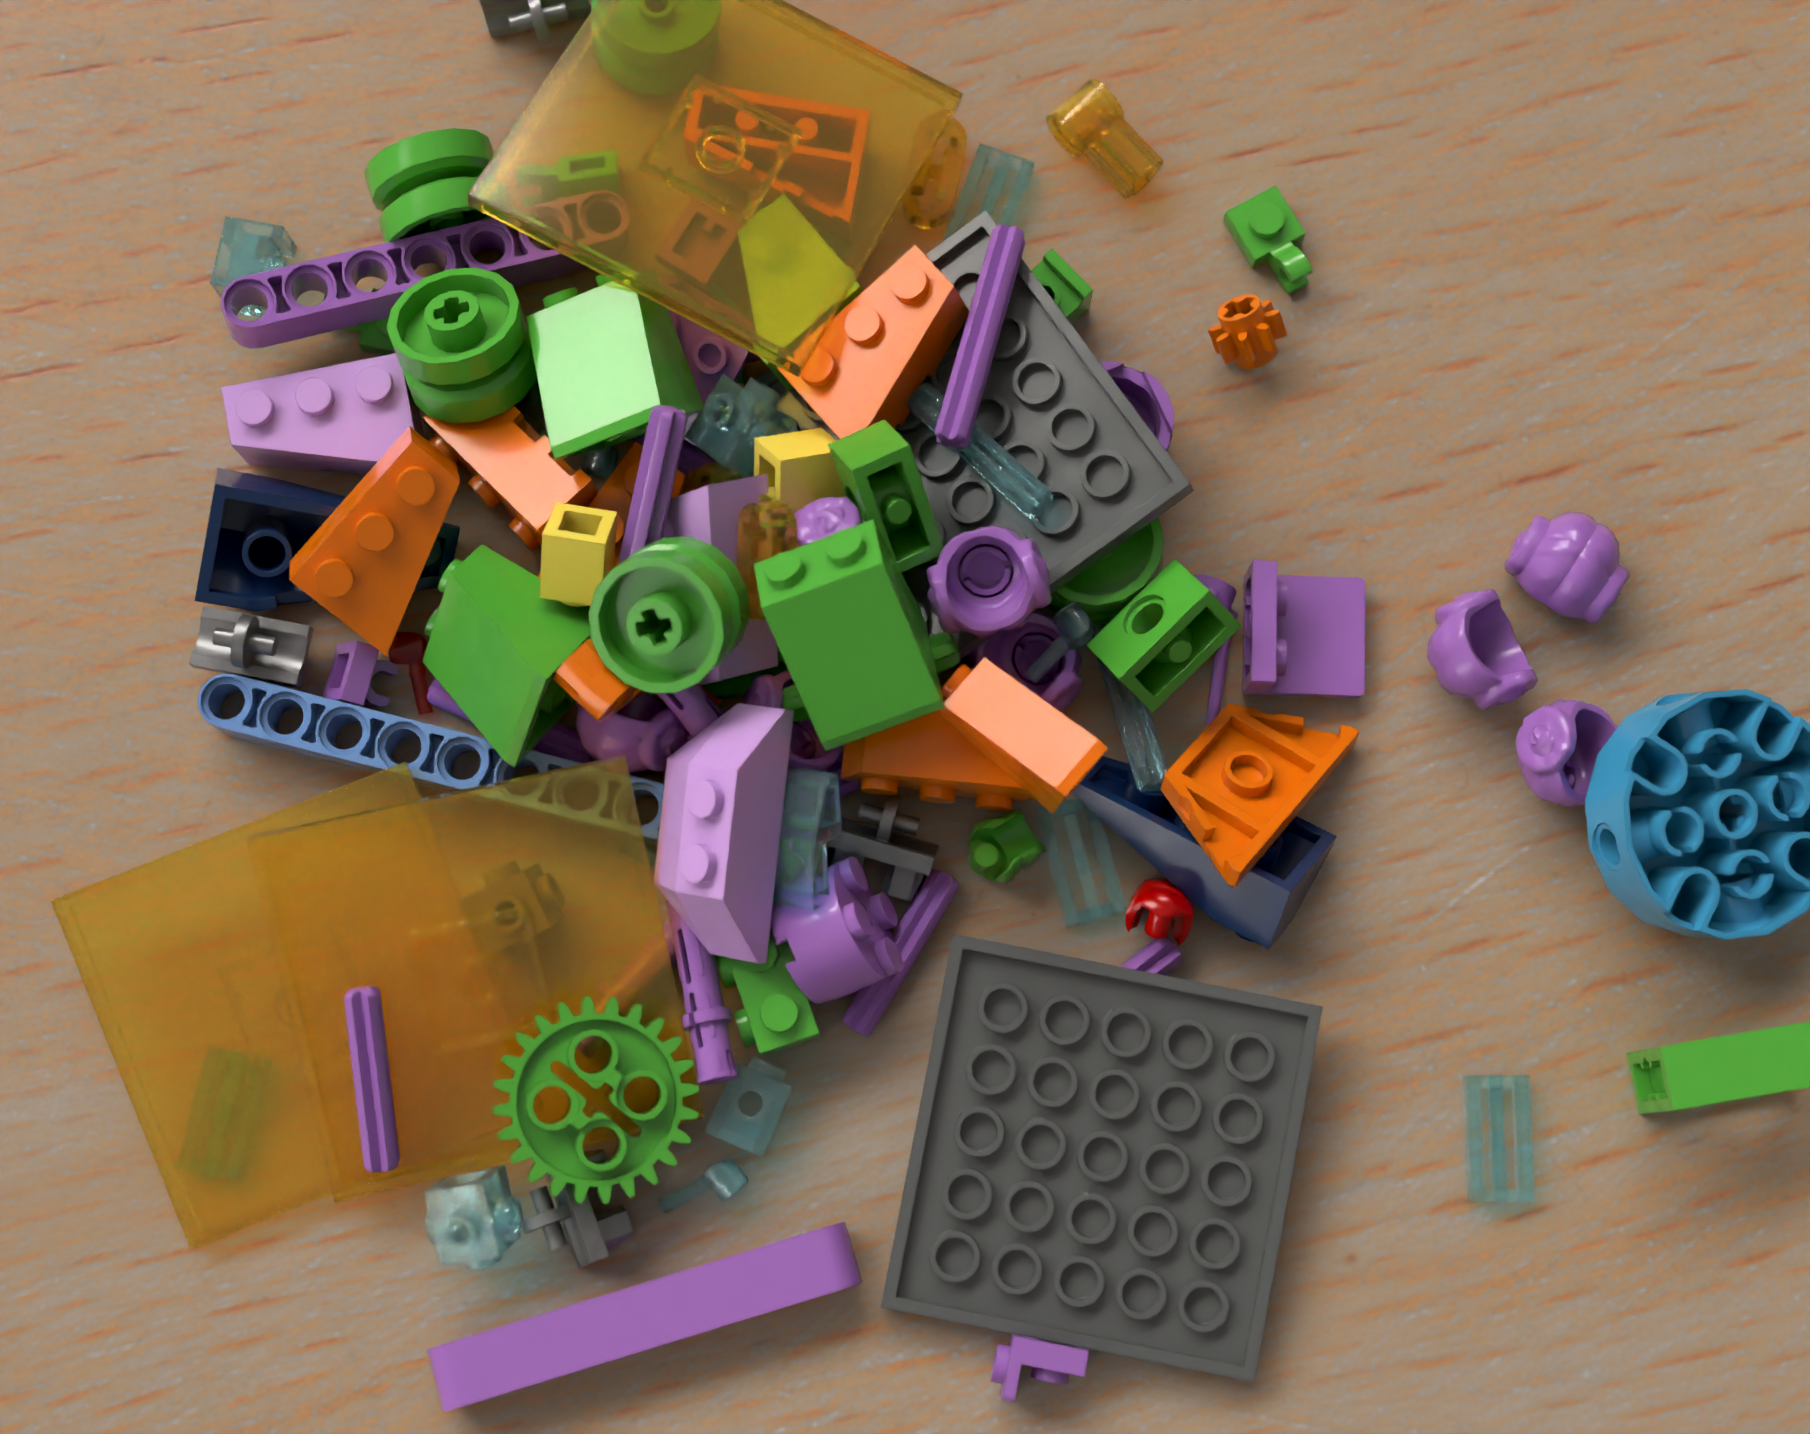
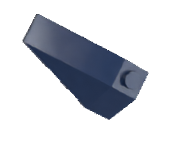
(261, 526)
(1264, 898)

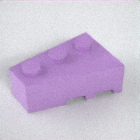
(322, 416)
(713, 517)

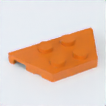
(1250, 781)

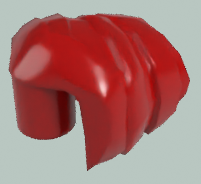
(1164, 904)

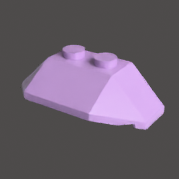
(725, 829)

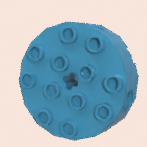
(1705, 814)

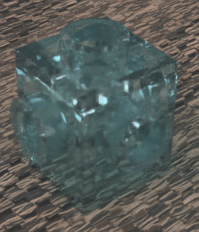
(733, 419)
(473, 1217)

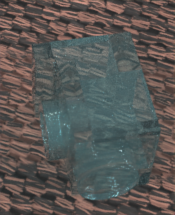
(248, 249)
(755, 1131)

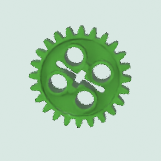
(558, 1144)

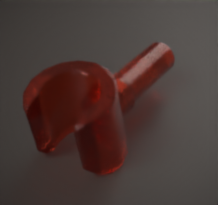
(409, 649)

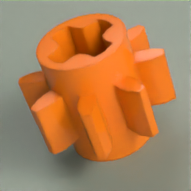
(1247, 331)

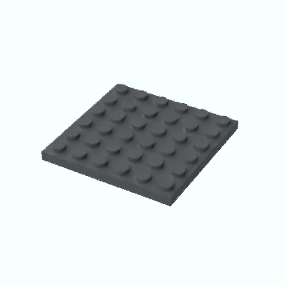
(1053, 414)
(1102, 1157)

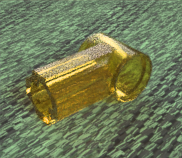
(1095, 127)

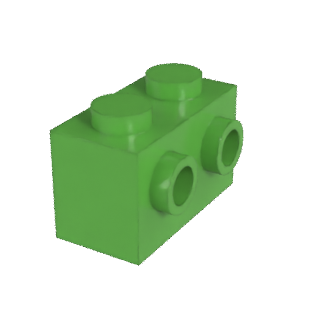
(774, 1008)

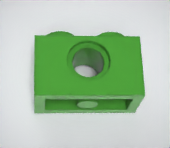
(887, 487)
(1164, 635)

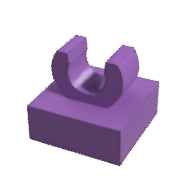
(352, 674)

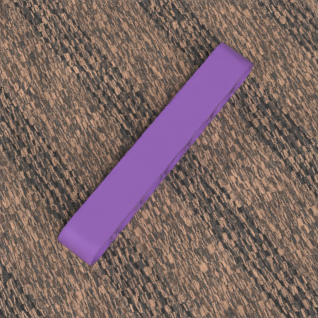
(390, 261)
(644, 1316)

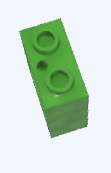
(1721, 1068)

